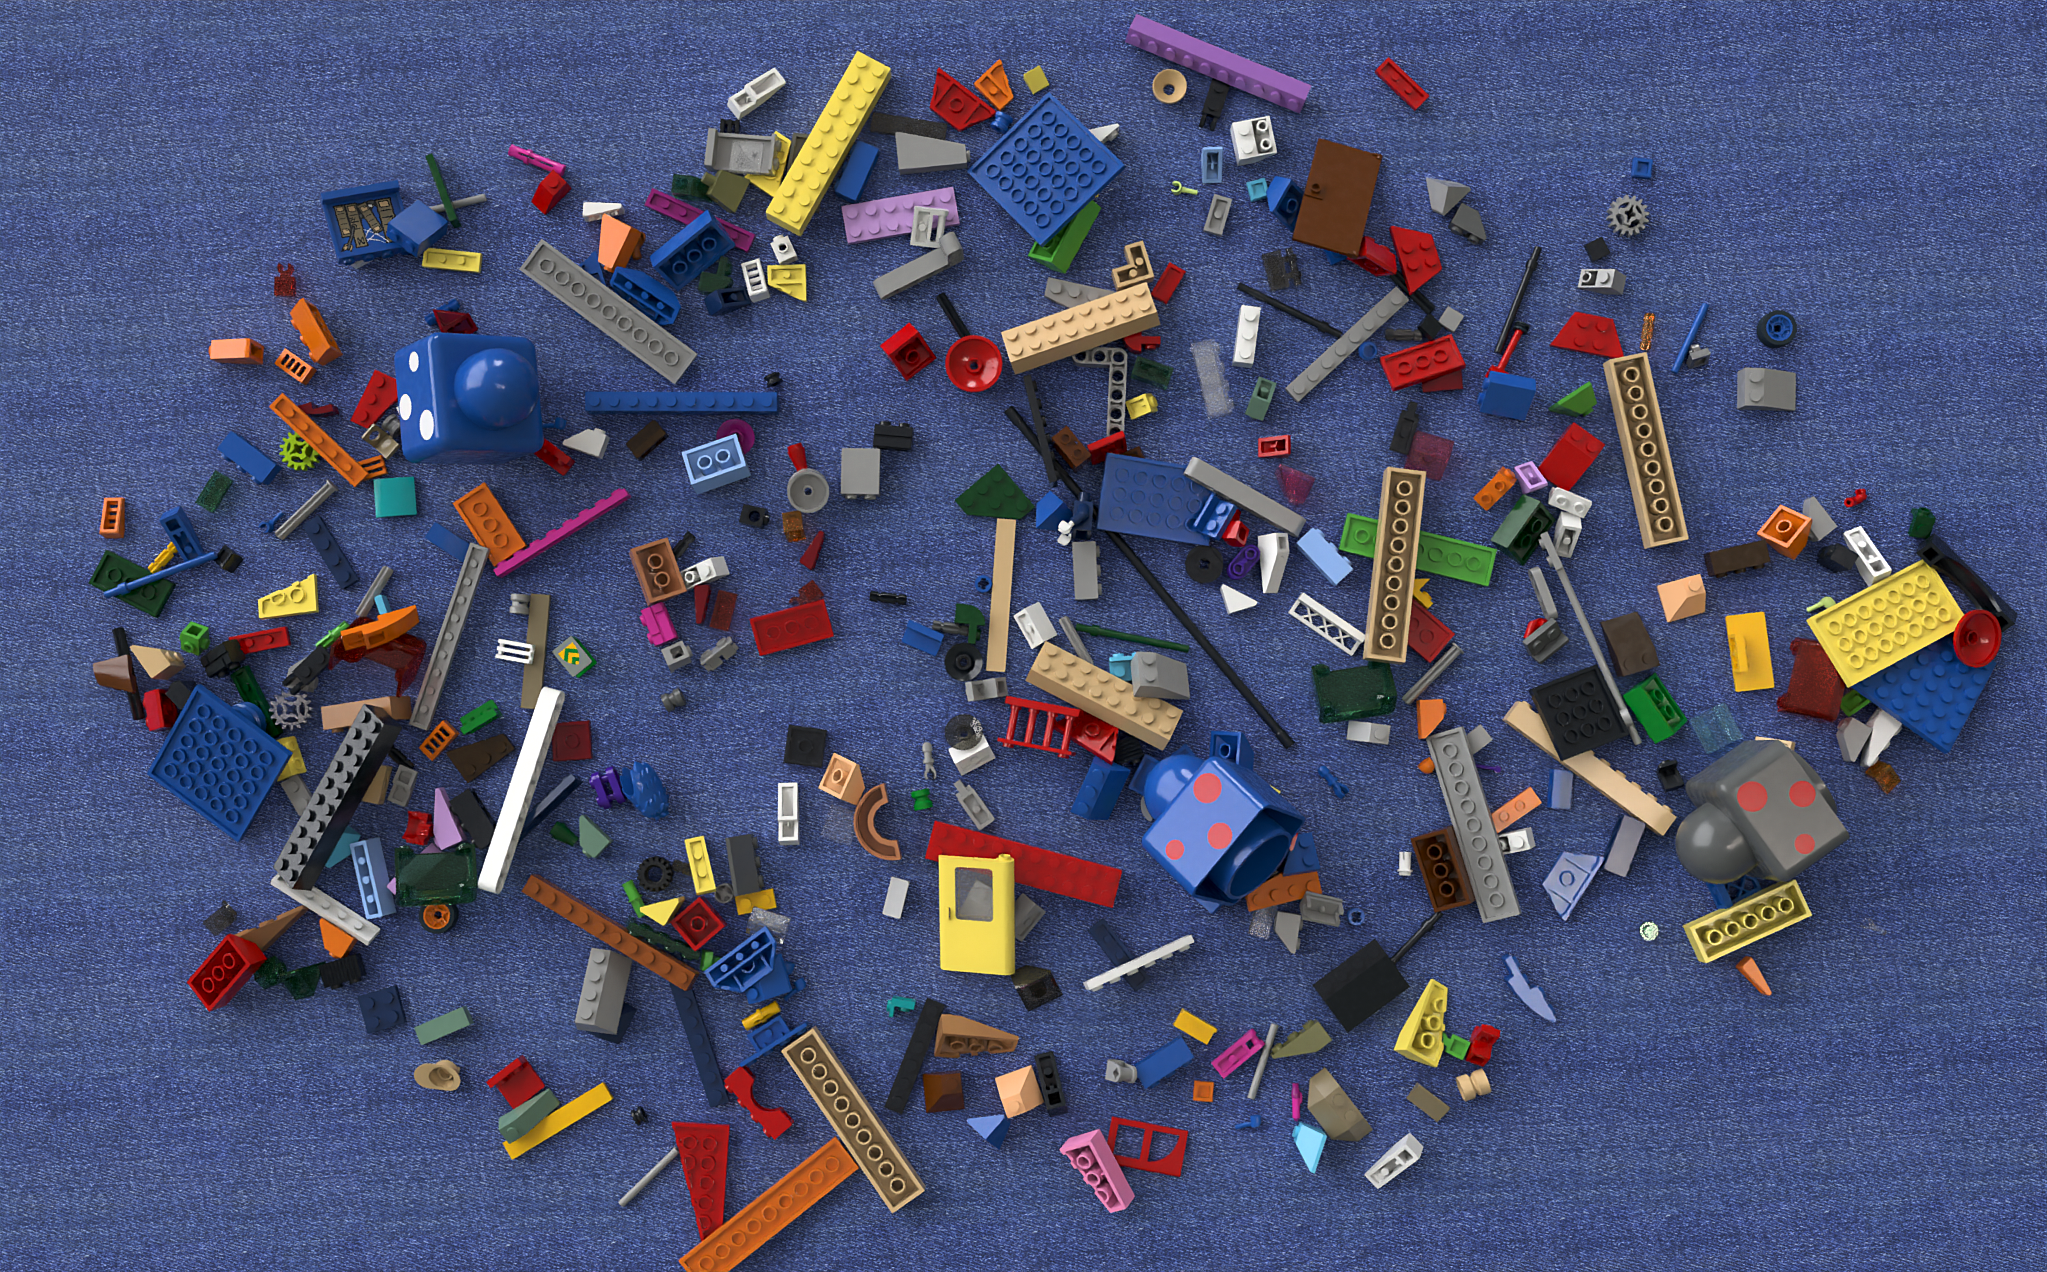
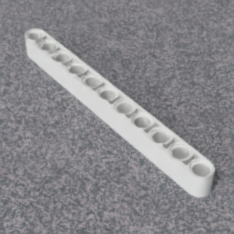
(521, 790)

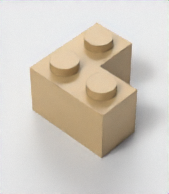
(1137, 270)

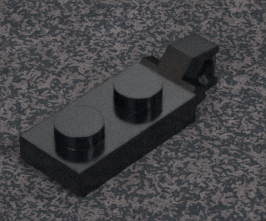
(1405, 430)

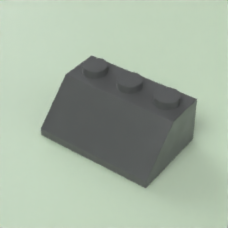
(744, 864)

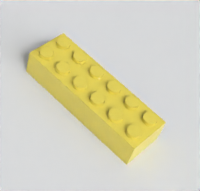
(1747, 920)

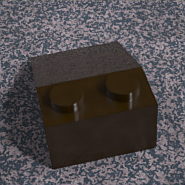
(1629, 644)

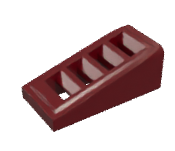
(812, 553)
(702, 598)

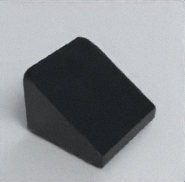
(228, 559)

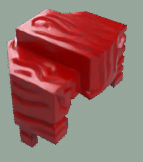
(419, 828)

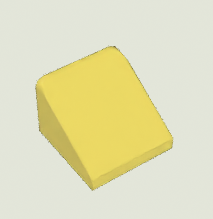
(1036, 79)

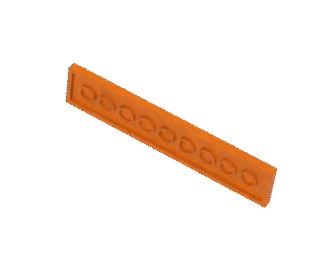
(772, 1210)

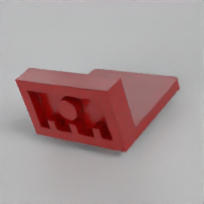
(517, 1082)

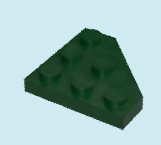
(995, 497)

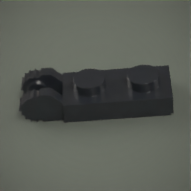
(1214, 102)
(308, 669)

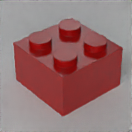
(698, 923)

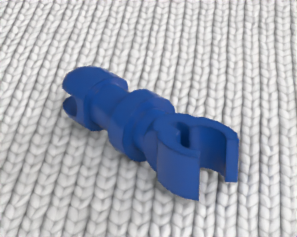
(1324, 772)

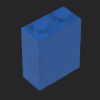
(417, 228)
(1506, 395)

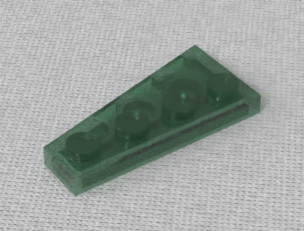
(662, 938)

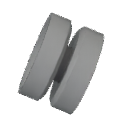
(807, 479)

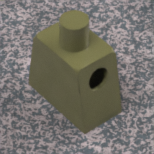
(725, 189)

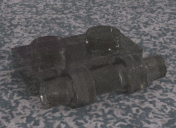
(1276, 271)

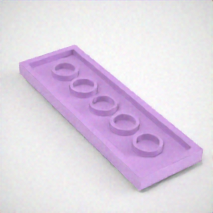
(895, 215)

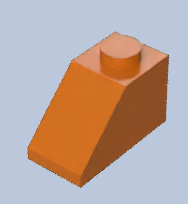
(1429, 715)
(336, 940)

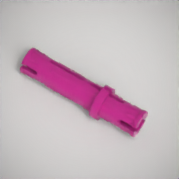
(516, 152)

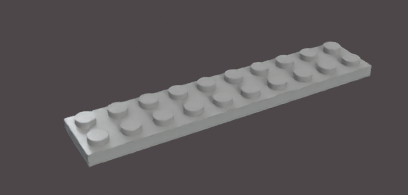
(608, 311)
(1473, 825)

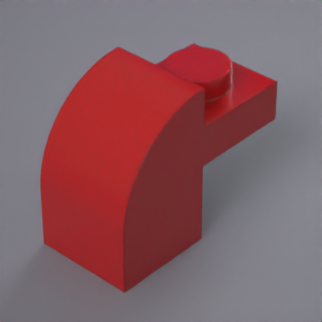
(1135, 341)
(1236, 532)
(1481, 1044)

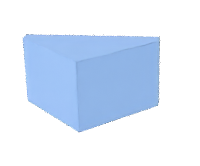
(1211, 164)

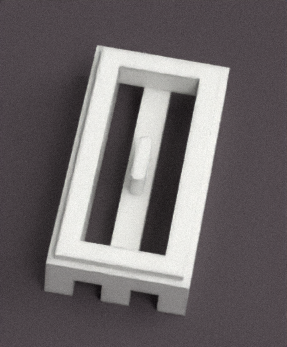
(501, 648)

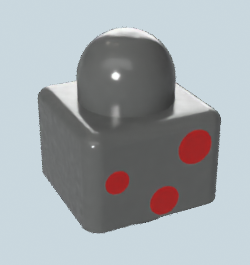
(1757, 816)

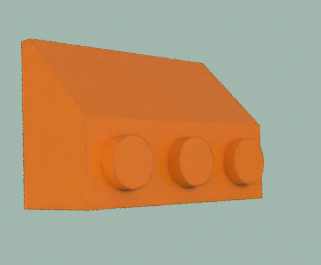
(314, 332)

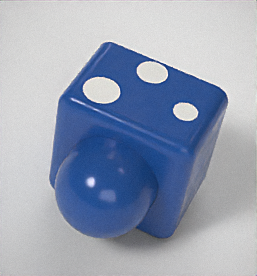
(468, 399)

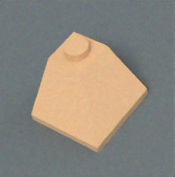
(1682, 597)
(843, 779)
(1019, 1091)

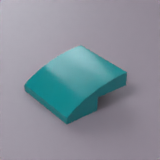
(394, 497)

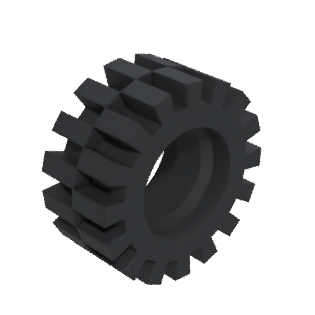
(666, 874)

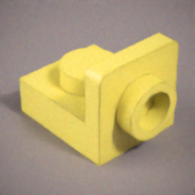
(1141, 405)

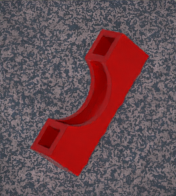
(773, 1120)

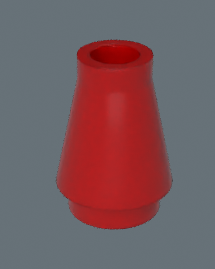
(797, 455)

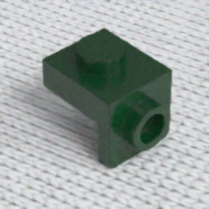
(1922, 523)

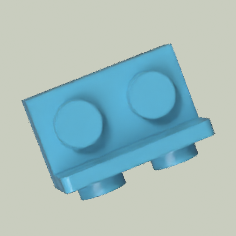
(1120, 666)

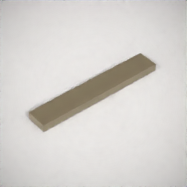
(536, 635)

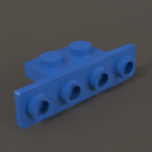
(769, 1035)

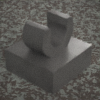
(1697, 356)

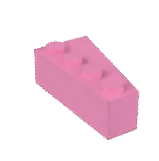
(1100, 1169)

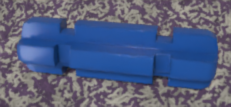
(453, 304)

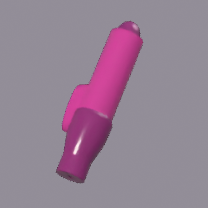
(1296, 1101)

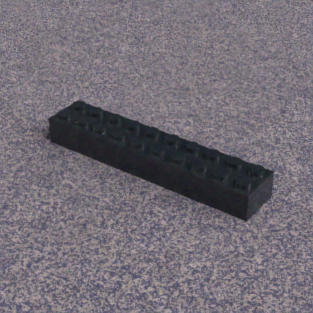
(337, 797)

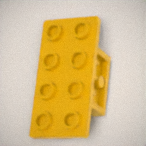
(1749, 651)

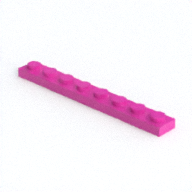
(555, 536)

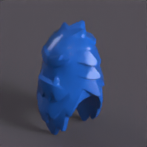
(645, 790)

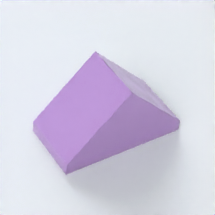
(1529, 477)

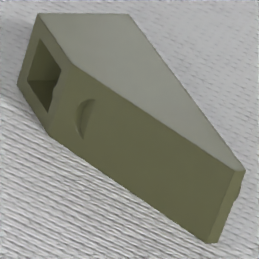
(1307, 1040)

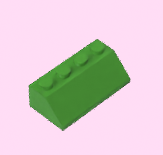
(1066, 243)

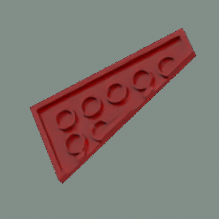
(705, 1164)

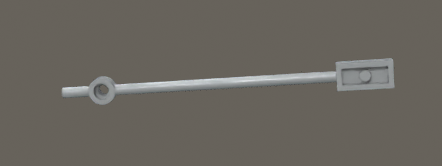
(1554, 560)

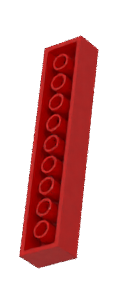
(1032, 864)

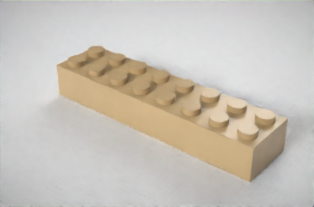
(1080, 328)
(1103, 695)

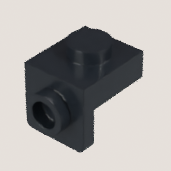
(1669, 775)

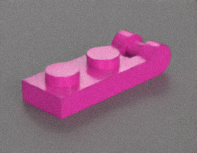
(1237, 1053)

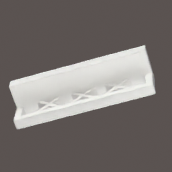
(1330, 617)

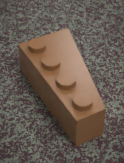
(343, 715)

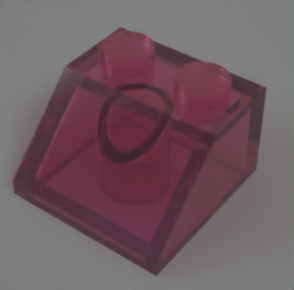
(1429, 454)

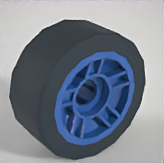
(1786, 329)

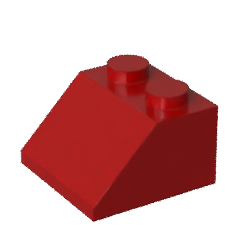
(1375, 258)
(908, 351)
(160, 710)

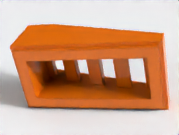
(306, 375)
(116, 529)
(438, 730)
(1752, 973)

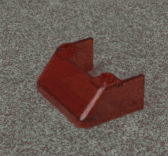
(400, 654)

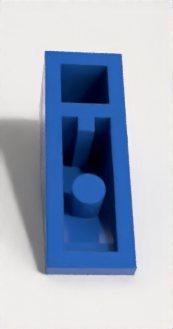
(181, 533)

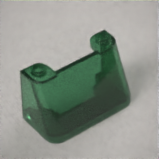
(1353, 692)
(435, 877)

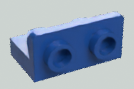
(1215, 517)

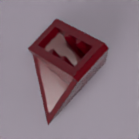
(455, 322)

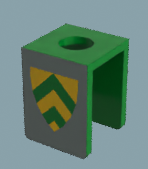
(574, 657)

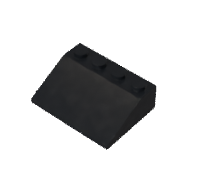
(1361, 985)

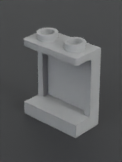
(860, 473)

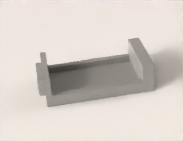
(720, 146)

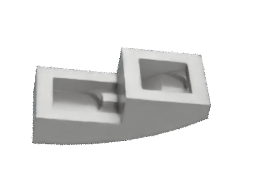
(1478, 738)
(403, 785)

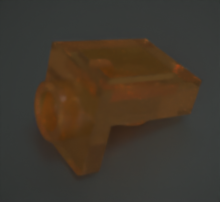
(793, 526)
(1884, 776)

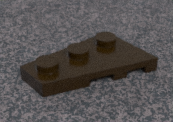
(480, 756)

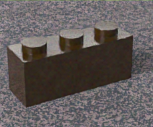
(1737, 558)

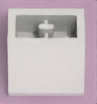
(1253, 140)

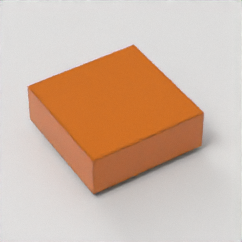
(1203, 1091)

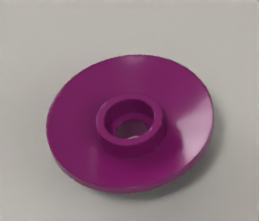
(745, 432)

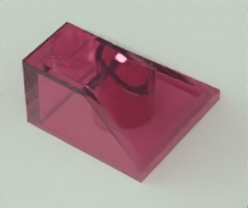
(1294, 484)

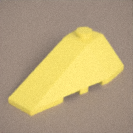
(1423, 1030)

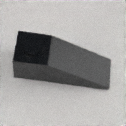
(1051, 1084)

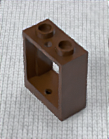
(1073, 454)

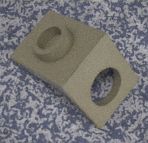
(383, 443)

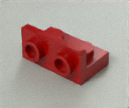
(555, 457)

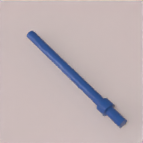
(125, 587)

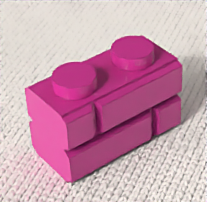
(659, 624)

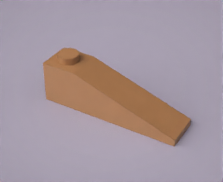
(271, 930)
(962, 1035)

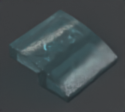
(1715, 728)

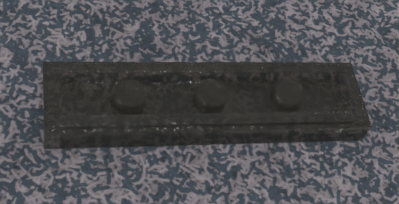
(889, 124)

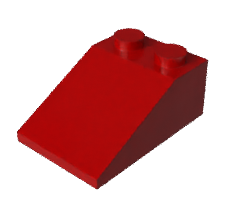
(1570, 457)

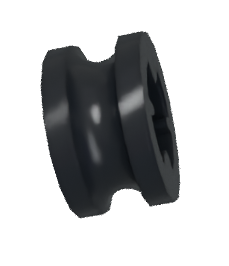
(773, 379)
(639, 1115)

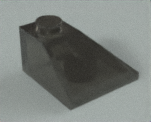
(1035, 986)

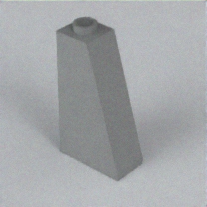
(928, 154)

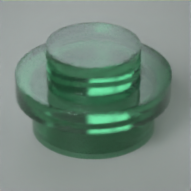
(1648, 930)

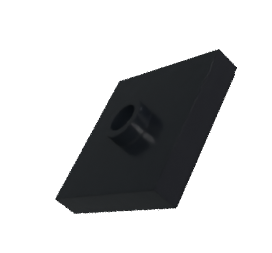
(805, 746)

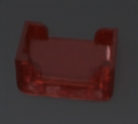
(1814, 684)

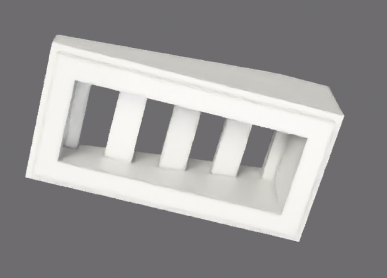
(594, 211)
(759, 291)

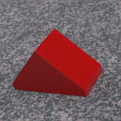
(1274, 447)

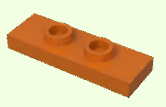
(1515, 809)

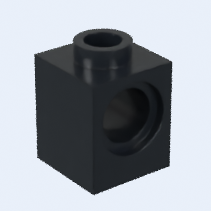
(748, 510)

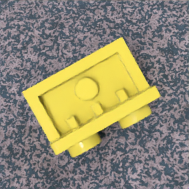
(295, 764)

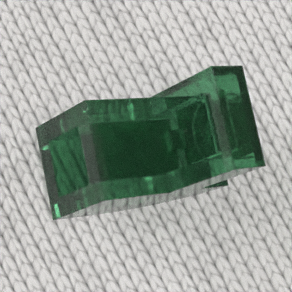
(711, 282)

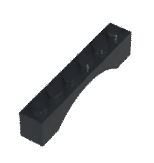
(1945, 560)

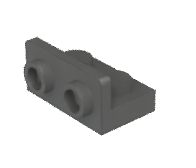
(1545, 641)

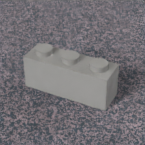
(1086, 570)

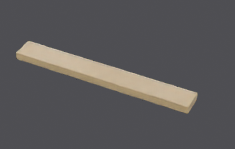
(1001, 595)

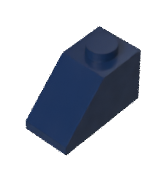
(727, 300)

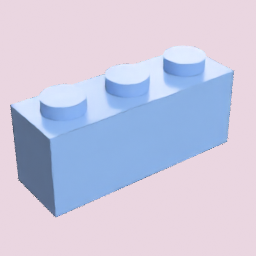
(1324, 556)

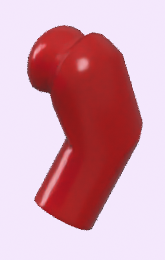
(1853, 501)
(1533, 626)

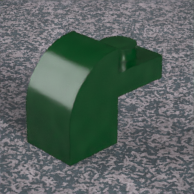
(971, 616)

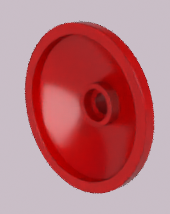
(973, 350)
(1977, 638)

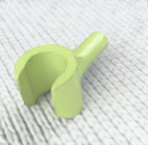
(1182, 189)
(1826, 601)

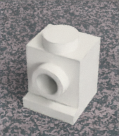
(788, 255)

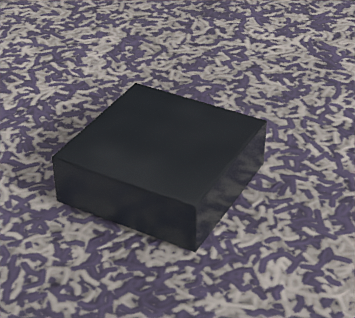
(1596, 249)
(1429, 326)

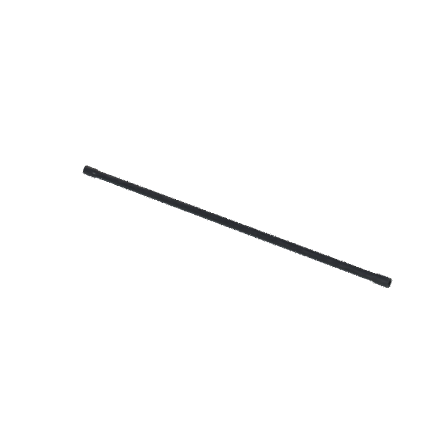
(1280, 733)

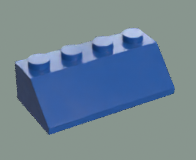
(692, 250)

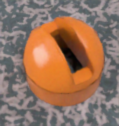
(1426, 766)

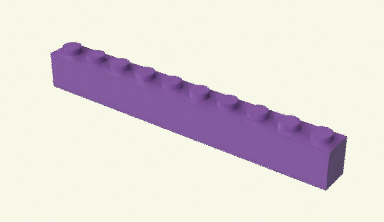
(1217, 63)

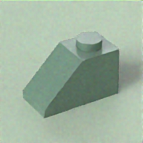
(1260, 398)
(592, 837)

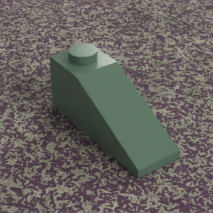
(526, 1116)

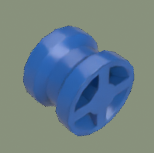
(1001, 122)

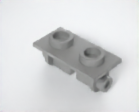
(723, 648)

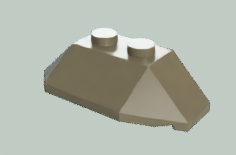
(1335, 1109)

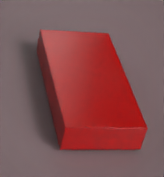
(1167, 283)

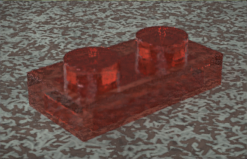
(723, 610)

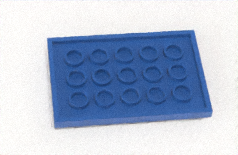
(1150, 500)

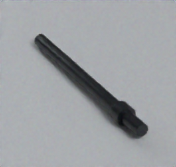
(1530, 266)
(1322, 326)
(1425, 927)

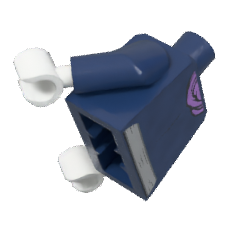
(1080, 523)

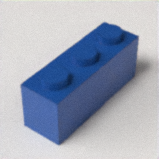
(856, 172)
(249, 458)
(1163, 1062)

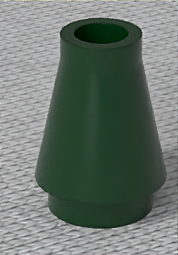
(563, 833)

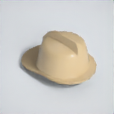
(441, 1076)

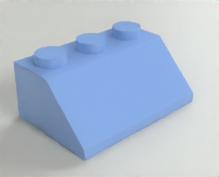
(716, 464)

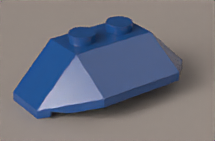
(646, 295)
(745, 963)

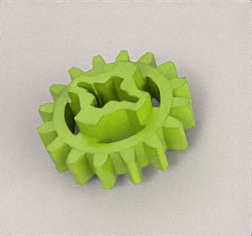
(292, 451)

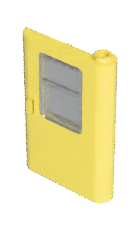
(982, 914)

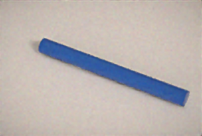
(1689, 339)

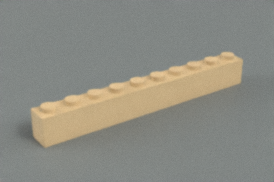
(1594, 772)

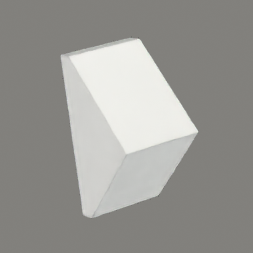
(1235, 601)

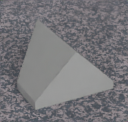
(1445, 194)

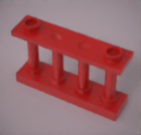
(1052, 712)

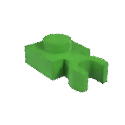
(1455, 1045)

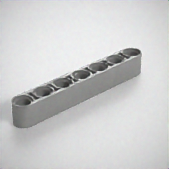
(1244, 497)

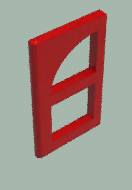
(1168, 1165)

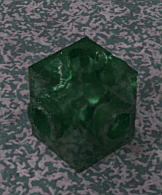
(269, 971)

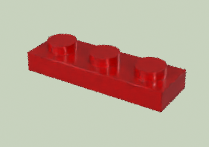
(1401, 84)
(263, 640)

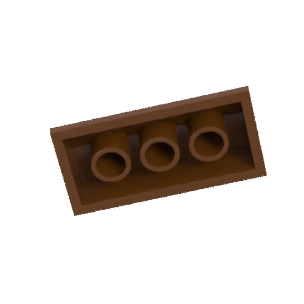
(1443, 869)

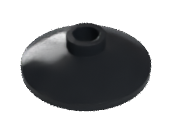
(956, 654)

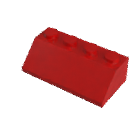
(226, 971)

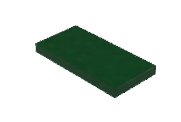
(116, 569)

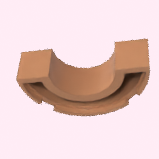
(865, 825)

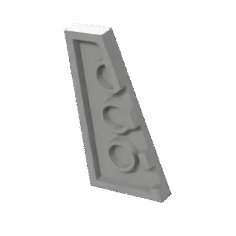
(1072, 294)

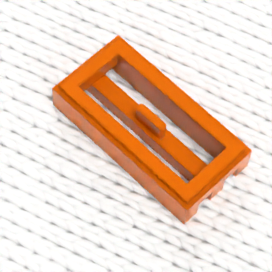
(372, 460)

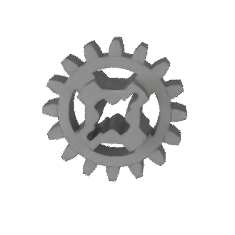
(1635, 213)

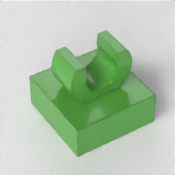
(707, 959)

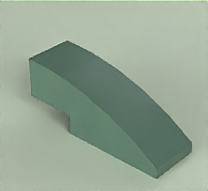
(443, 1025)

